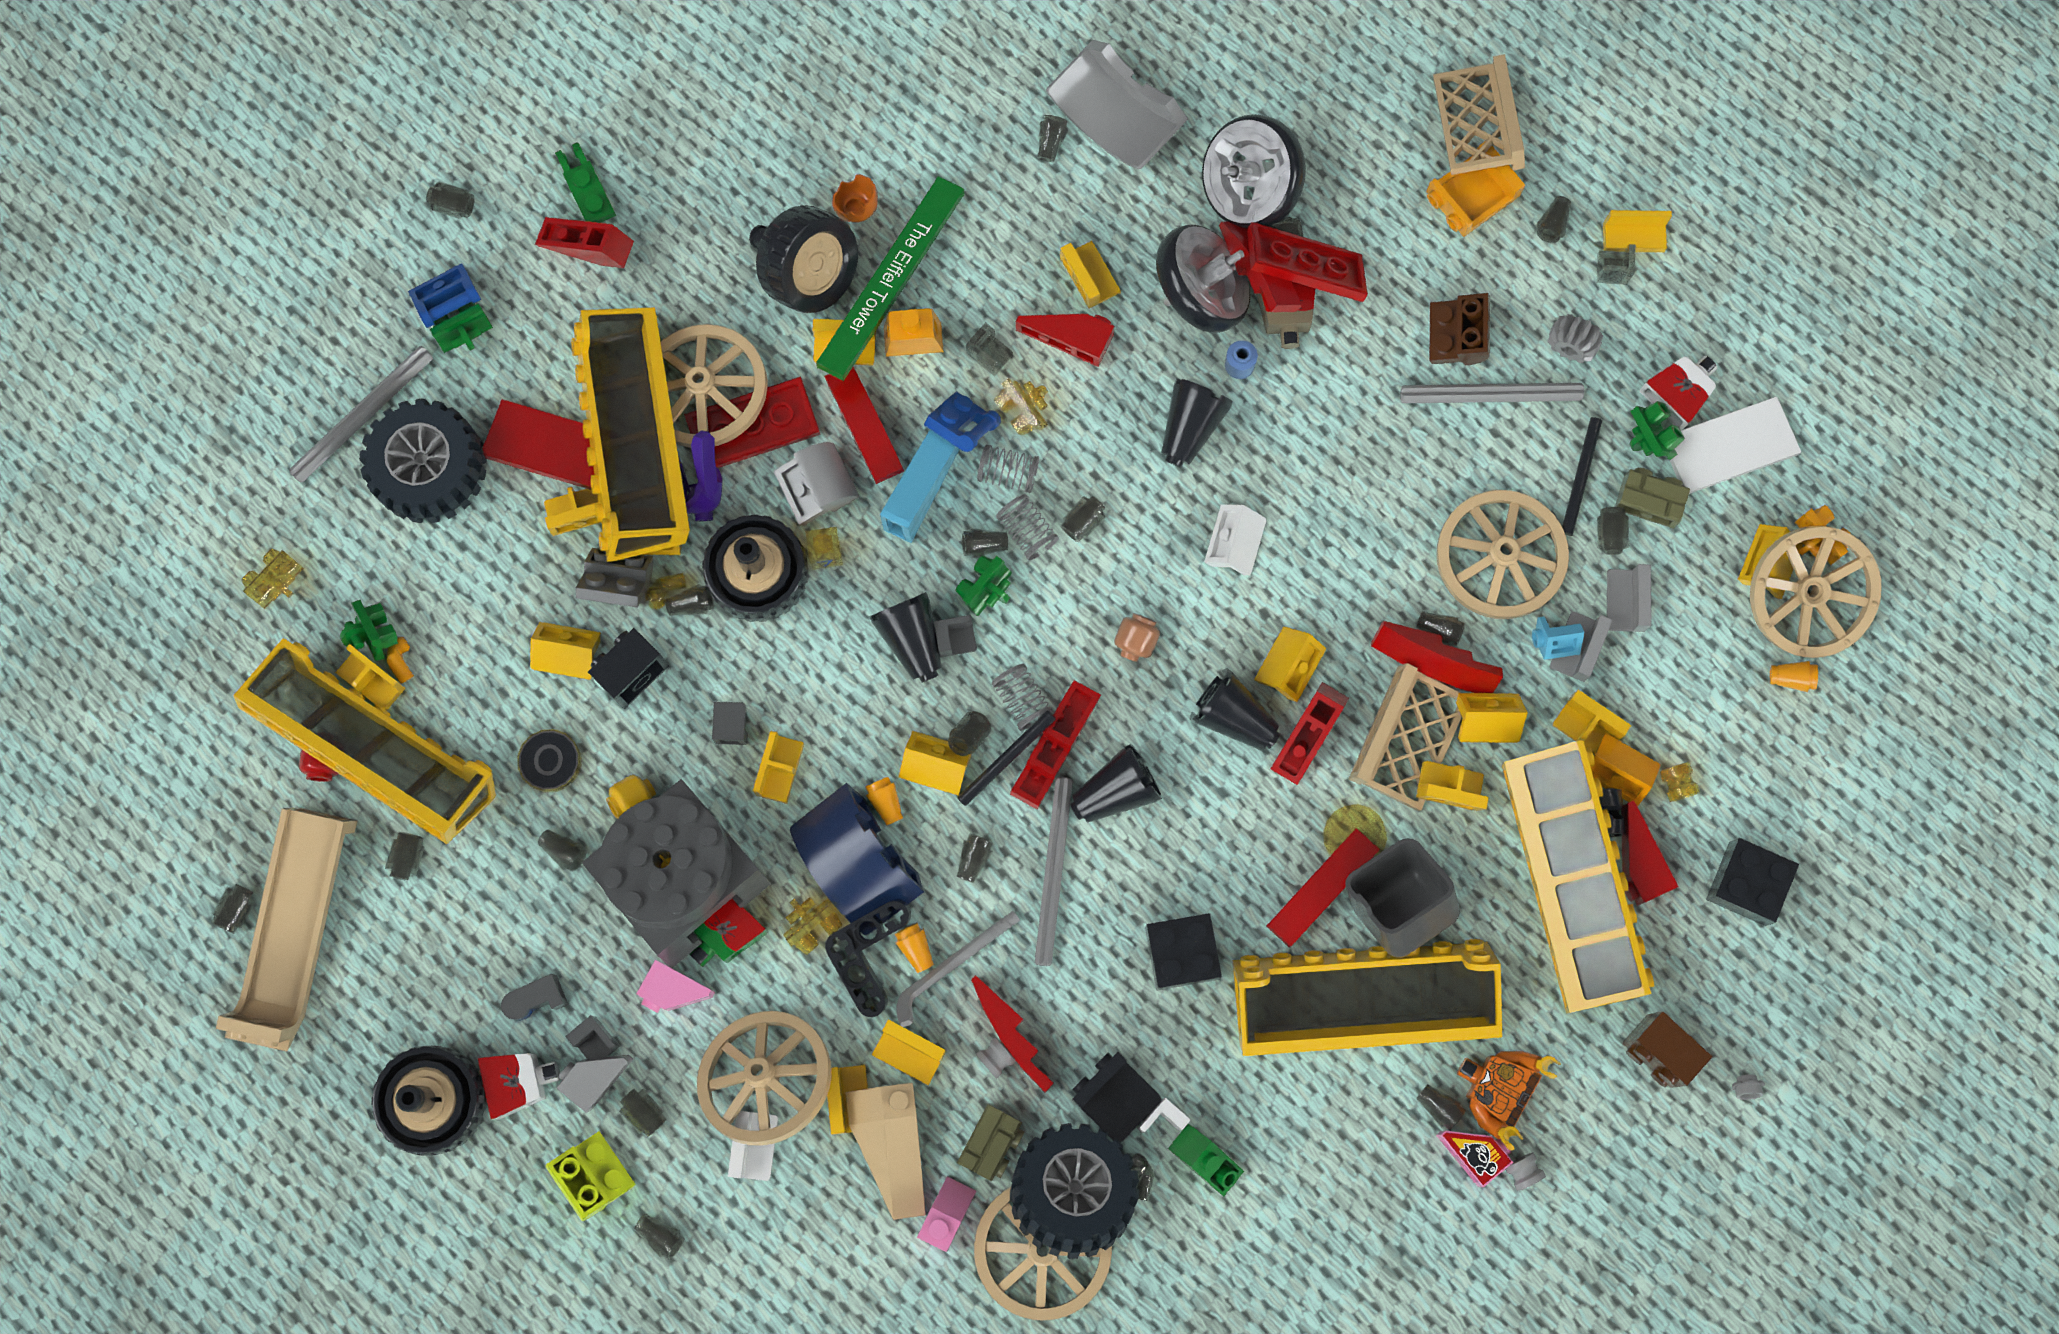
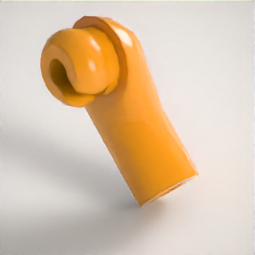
(396, 662)

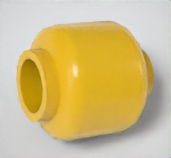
(629, 793)

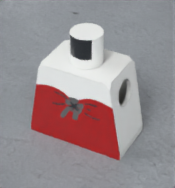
(1682, 388)
(514, 1082)

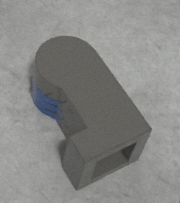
(523, 1001)

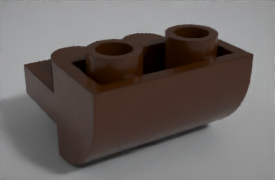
(1460, 330)

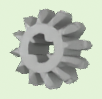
(1575, 338)

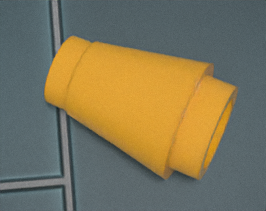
(1796, 676)
(885, 800)
(914, 946)

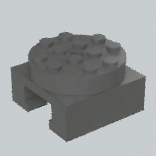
(700, 879)

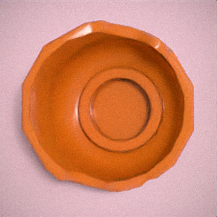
(856, 199)

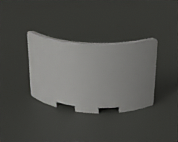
(1113, 107)

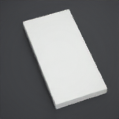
(1734, 445)

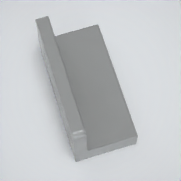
(1629, 598)
(1582, 665)

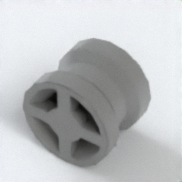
(995, 1058)
(1525, 1171)

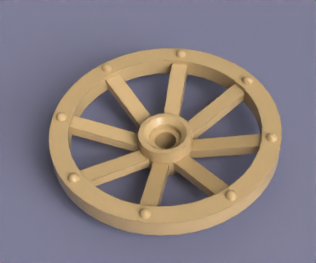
(708, 387)
(1500, 560)
(1820, 592)
(766, 1081)
(997, 1292)

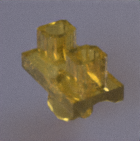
(1015, 395)
(273, 579)
(800, 933)

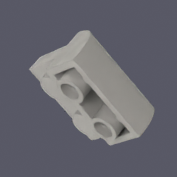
(816, 482)

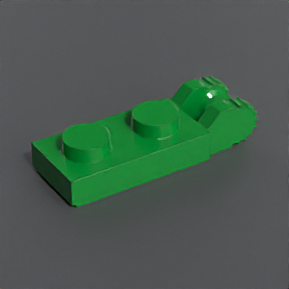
(586, 187)

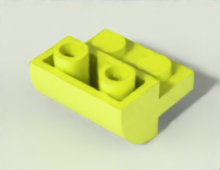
(590, 1176)

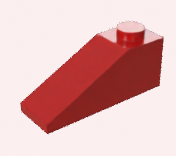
(586, 241)
(1072, 333)
(1309, 733)
(1642, 859)

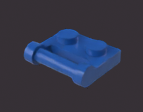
(443, 294)
(958, 413)

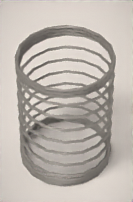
(1032, 467)
(1033, 548)
(1022, 725)

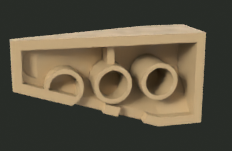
(888, 1136)

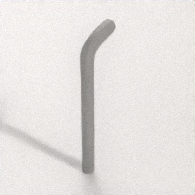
(905, 1000)

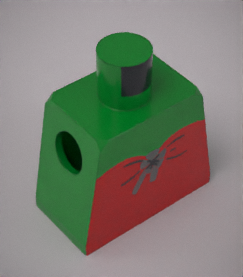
(727, 934)

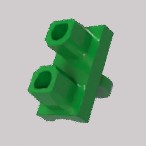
(462, 328)
(1651, 435)
(989, 586)
(365, 630)

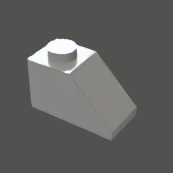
(591, 1079)

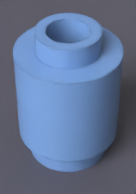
(1238, 367)

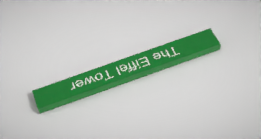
(890, 278)

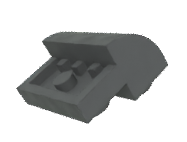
(617, 581)

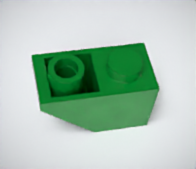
(1206, 1159)

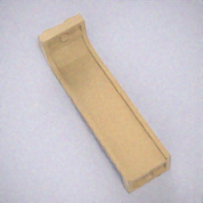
(288, 929)

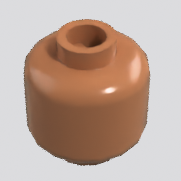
(1137, 637)

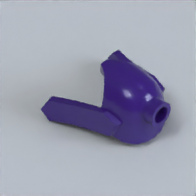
(707, 492)

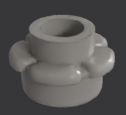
(1748, 1087)

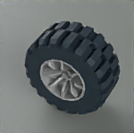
(423, 461)
(1074, 1190)

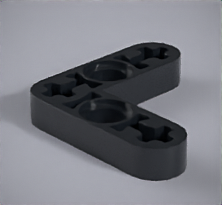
(856, 944)

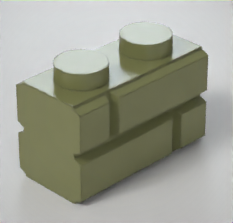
(1653, 497)
(990, 1143)

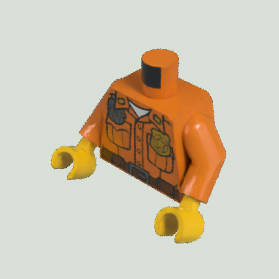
(1503, 1089)

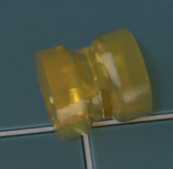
(1679, 782)

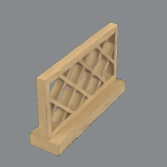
(1505, 117)
(1384, 726)

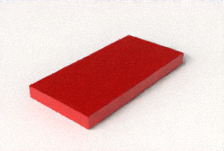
(1306, 262)
(781, 422)
(539, 444)

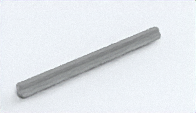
(1492, 392)
(360, 414)
(1053, 871)

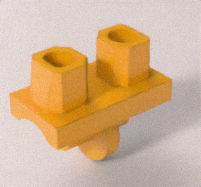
(1820, 517)

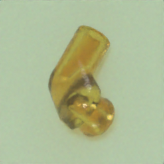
(661, 587)

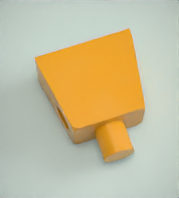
(912, 332)

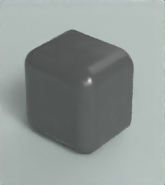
(1403, 897)

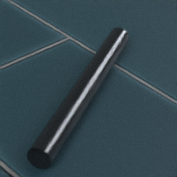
(1581, 476)
(1006, 758)

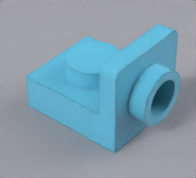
(1557, 641)

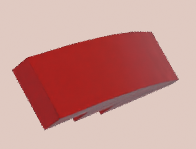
(1278, 292)
(865, 426)
(1435, 659)
(1055, 744)
(1322, 888)
(1005, 1022)

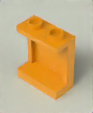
(1474, 196)

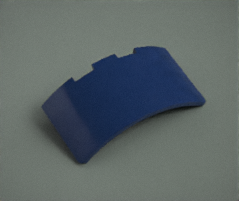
(850, 860)

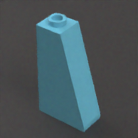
(918, 487)

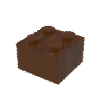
(1666, 1050)

